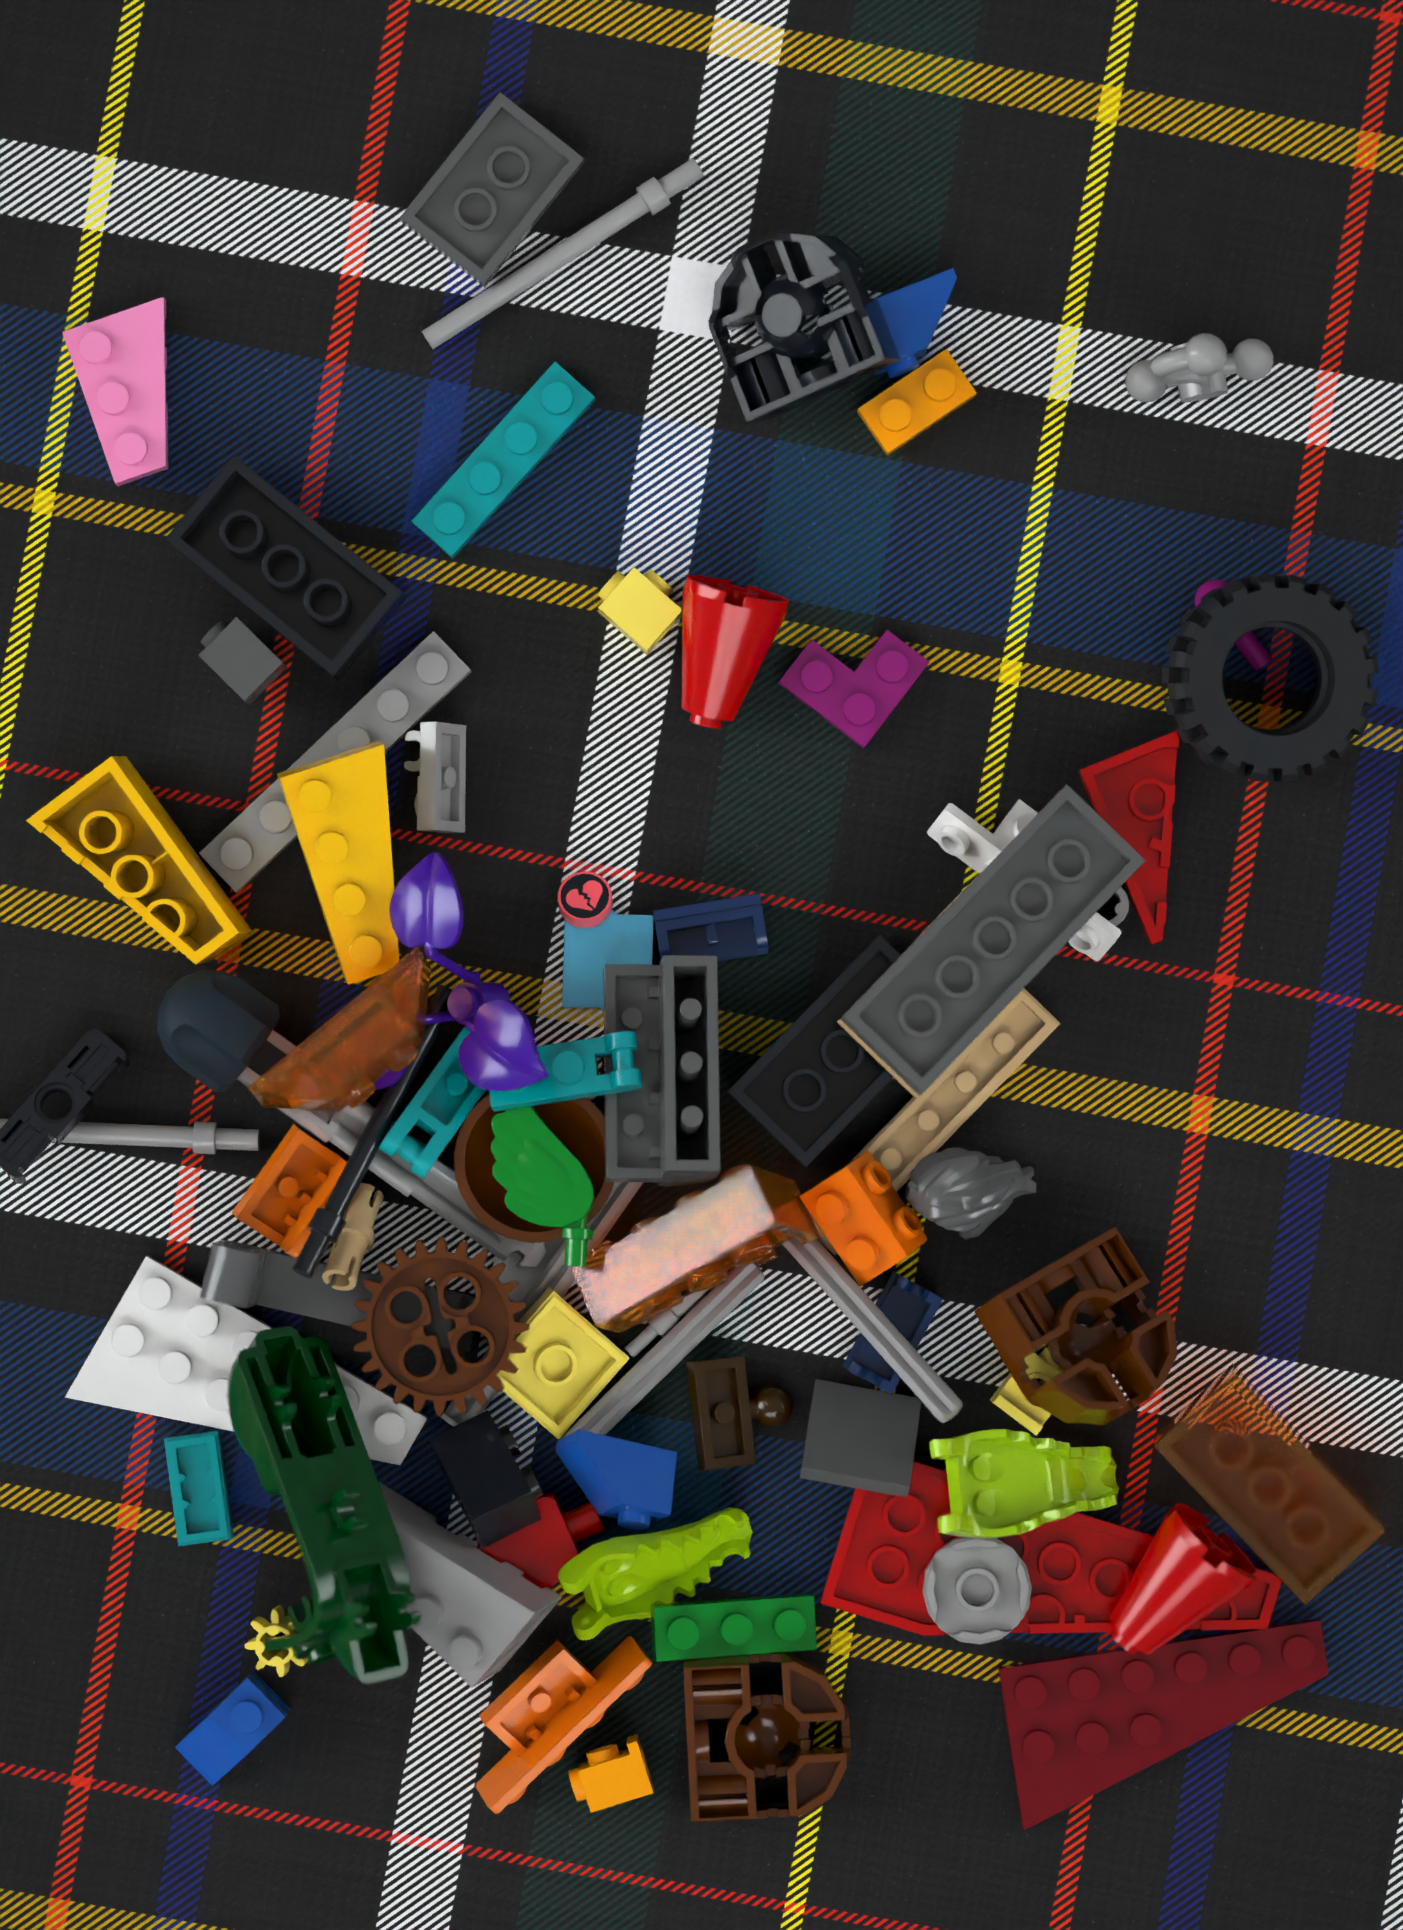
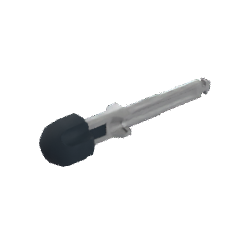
(225, 1032)

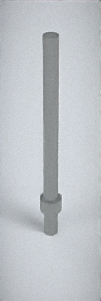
(650, 197)
(203, 1137)

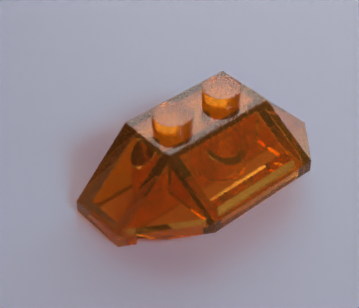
(354, 1046)

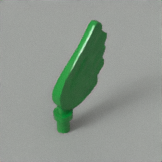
(543, 1178)

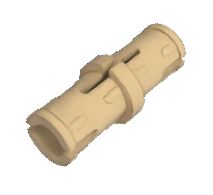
(354, 1239)

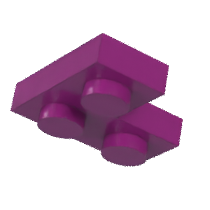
(856, 700)

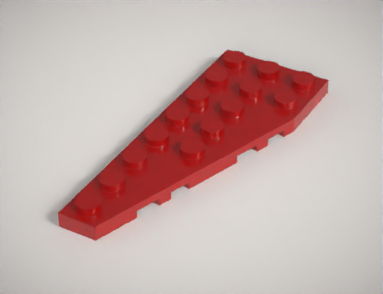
(1072, 1563)

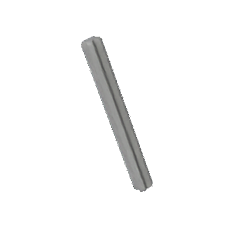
(876, 1328)
(669, 1351)

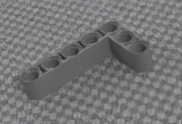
(264, 1277)

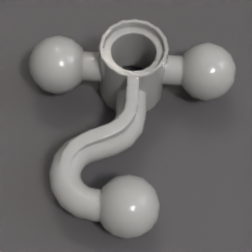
(1198, 368)

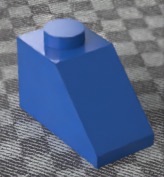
(914, 316)
(621, 1477)
(233, 1728)

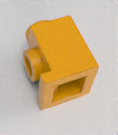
(612, 1776)

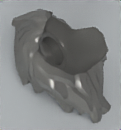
(966, 1189)

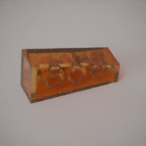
(693, 1246)

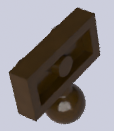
(725, 1412)

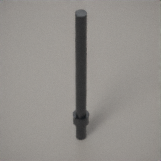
(328, 1221)

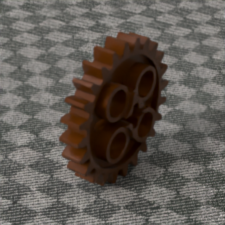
(392, 1338)

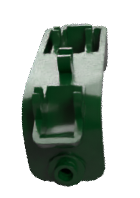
(310, 1451)

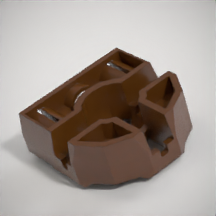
(1085, 1392)
(727, 1787)

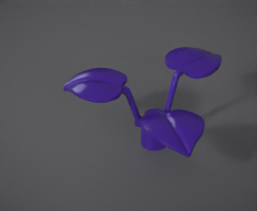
(501, 1044)

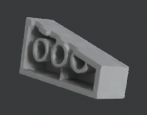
(468, 1602)

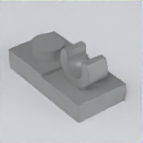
(442, 776)

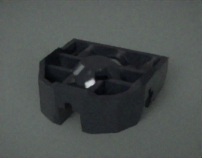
(750, 292)

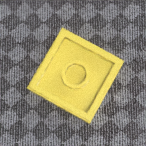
(562, 1366)

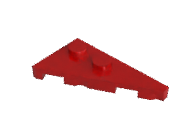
(1137, 800)

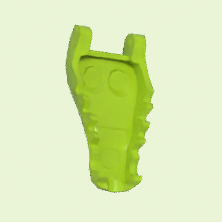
(1014, 1482)
(649, 1569)

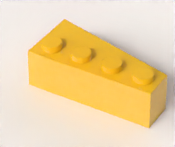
(346, 843)
(141, 857)

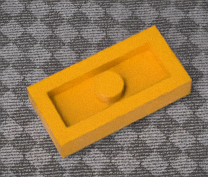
(916, 402)

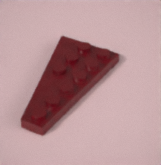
(1112, 1713)

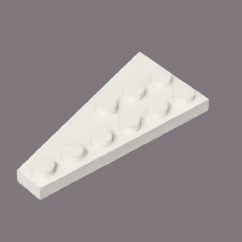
(174, 1356)

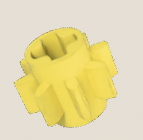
(270, 1630)

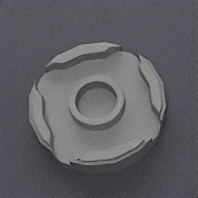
(976, 1589)

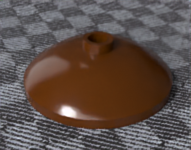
(574, 1122)

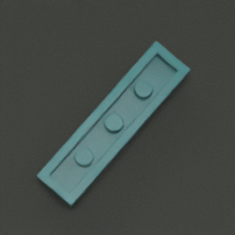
(503, 460)

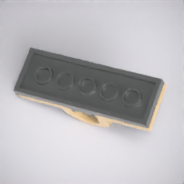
(991, 941)

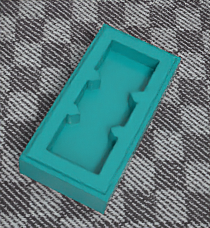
(198, 1488)

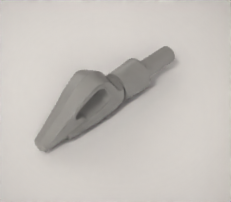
(663, 1322)

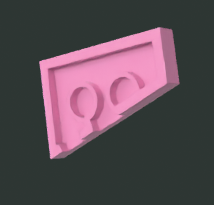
(124, 384)

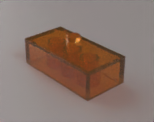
(1269, 1484)

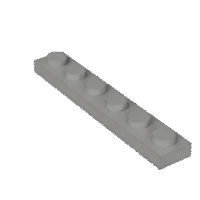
(381, 715)

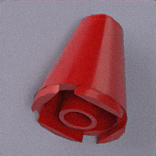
(724, 644)
(1178, 1581)

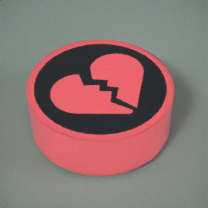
(585, 899)

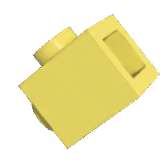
(639, 607)

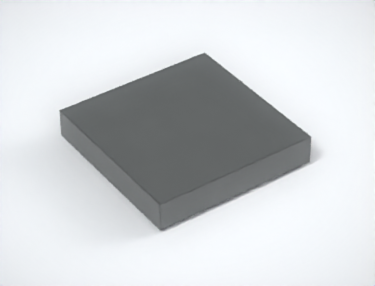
(861, 1438)

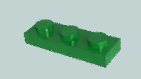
(733, 1627)

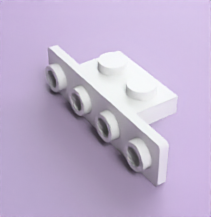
(978, 847)

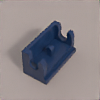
(717, 928)
(911, 1312)

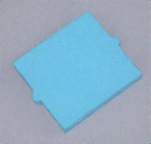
(616, 941)

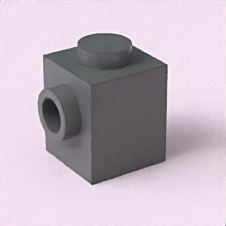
(240, 659)

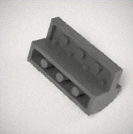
(673, 1122)

